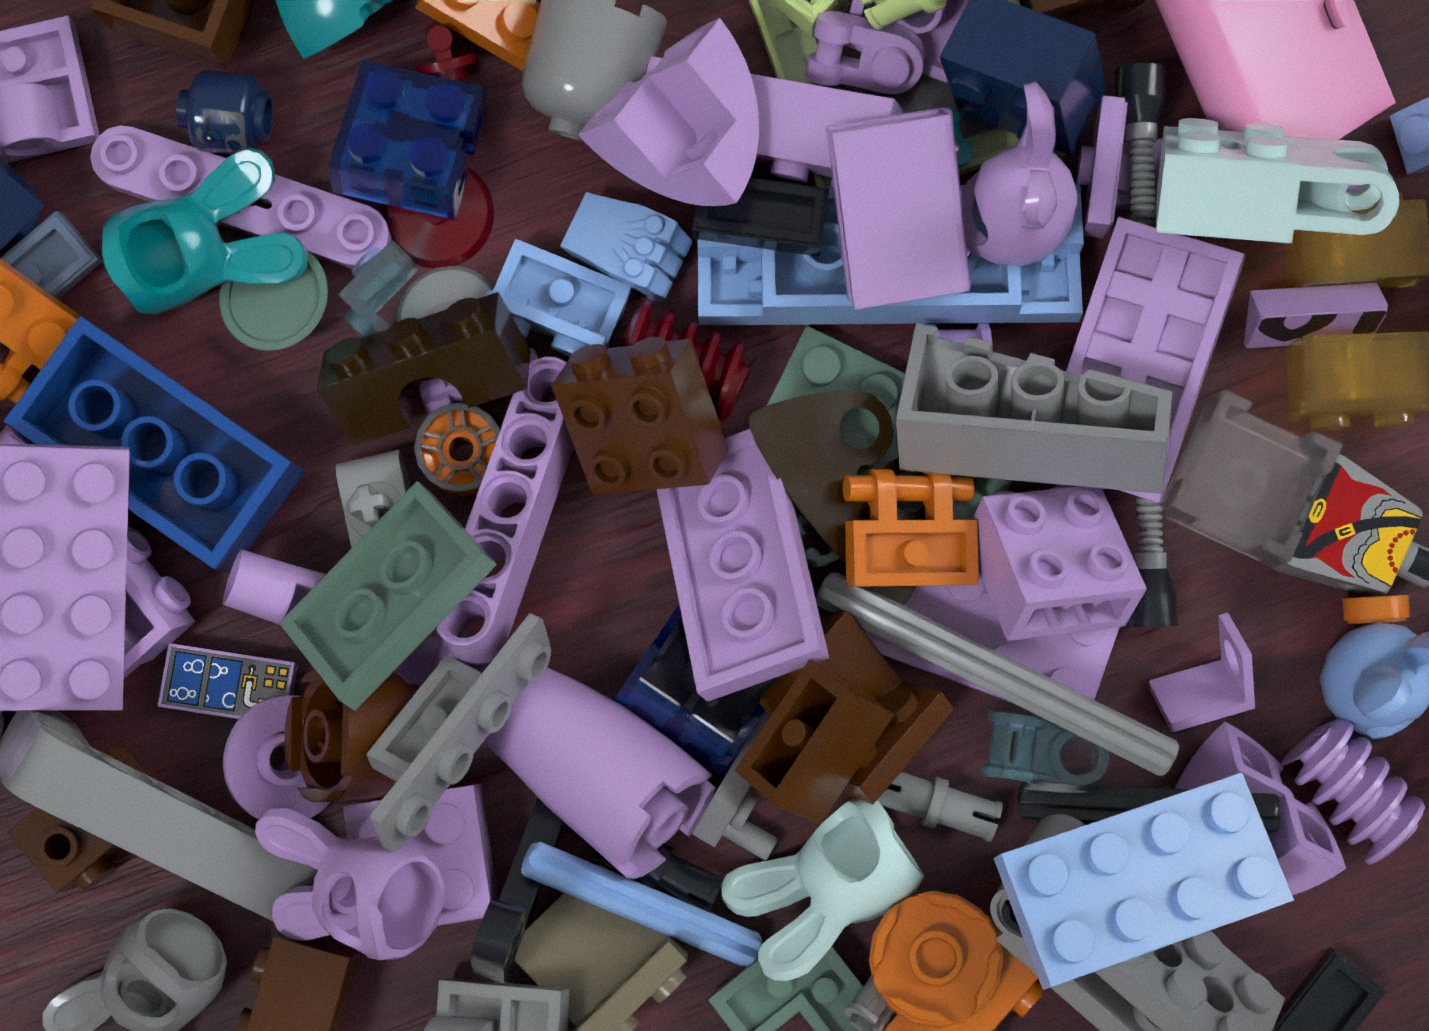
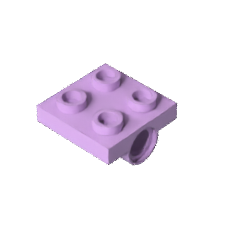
(43, 91)

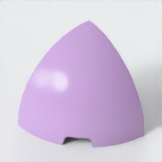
(686, 123)
(1303, 840)

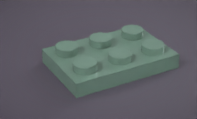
(386, 595)

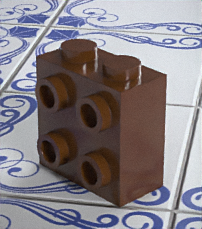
(640, 416)

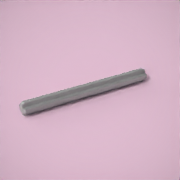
(1000, 675)

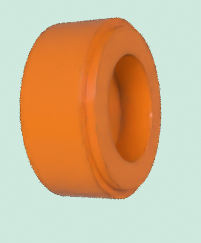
(1376, 609)

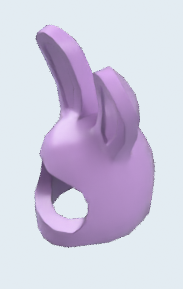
(1022, 193)
(361, 891)

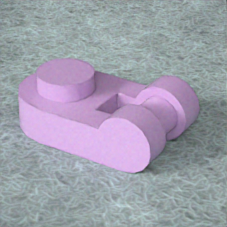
(888, 61)

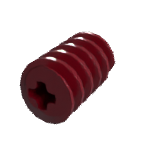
(722, 372)

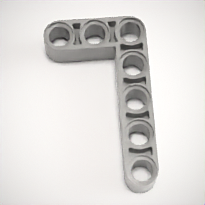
(57, 771)

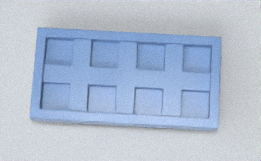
(1142, 880)

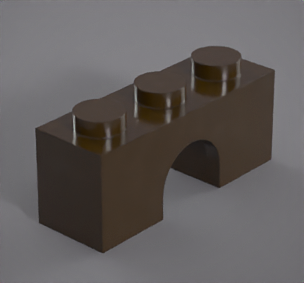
(467, 345)

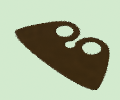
(810, 456)

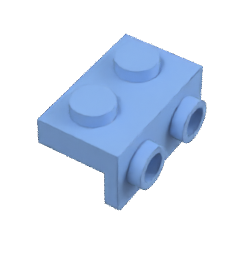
(560, 298)

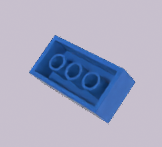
(188, 462)

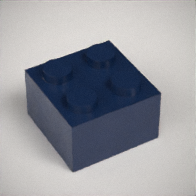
(1008, 45)

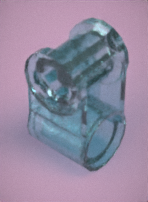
(1035, 751)

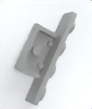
(445, 725)

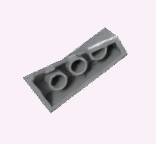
(1027, 419)

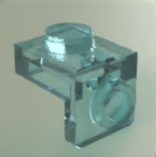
(376, 280)

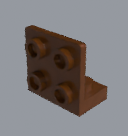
(916, 708)

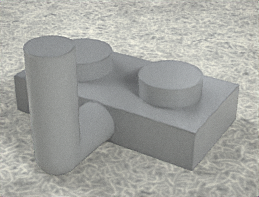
(732, 806)

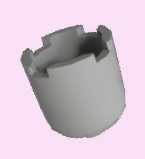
(584, 57)

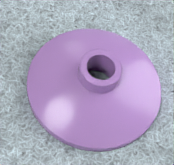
(248, 767)

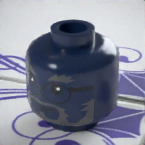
(225, 112)

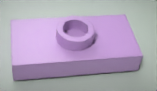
(1100, 166)

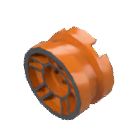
(436, 444)

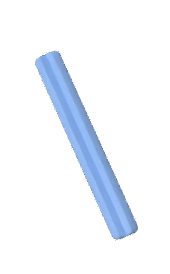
(641, 904)

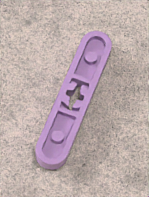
(166, 169)

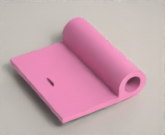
(1279, 63)

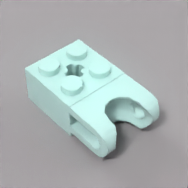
(1268, 183)

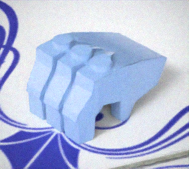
(628, 244)

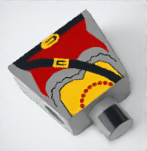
(1357, 534)

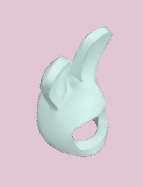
(849, 869)

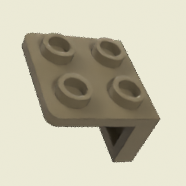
(602, 960)

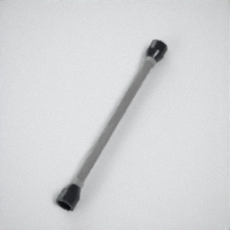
(1145, 91)

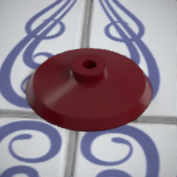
(443, 241)

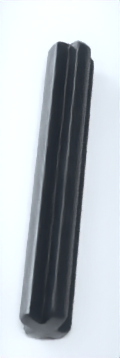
(1098, 802)

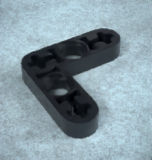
(509, 915)

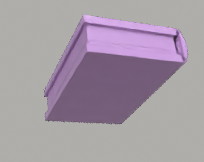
(899, 207)

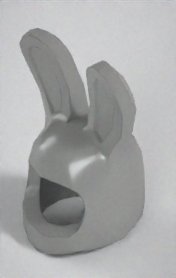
(153, 979)

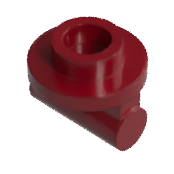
(444, 64)

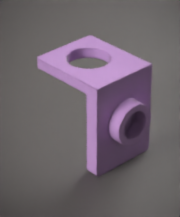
(1211, 688)

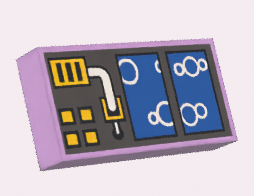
(221, 681)

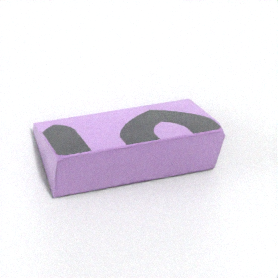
(1286, 314)

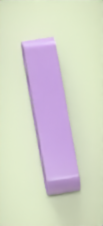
(519, 537)

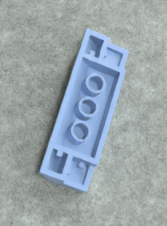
(798, 289)

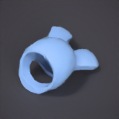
(1377, 678)

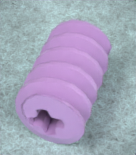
(1358, 787)

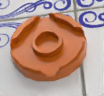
(935, 959)

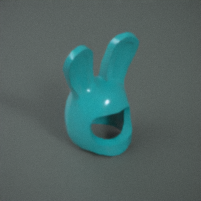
(173, 249)

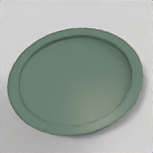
(275, 314)

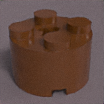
(332, 740)

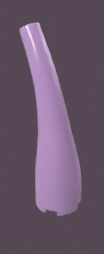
(572, 746)

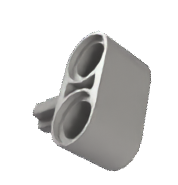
(370, 489)

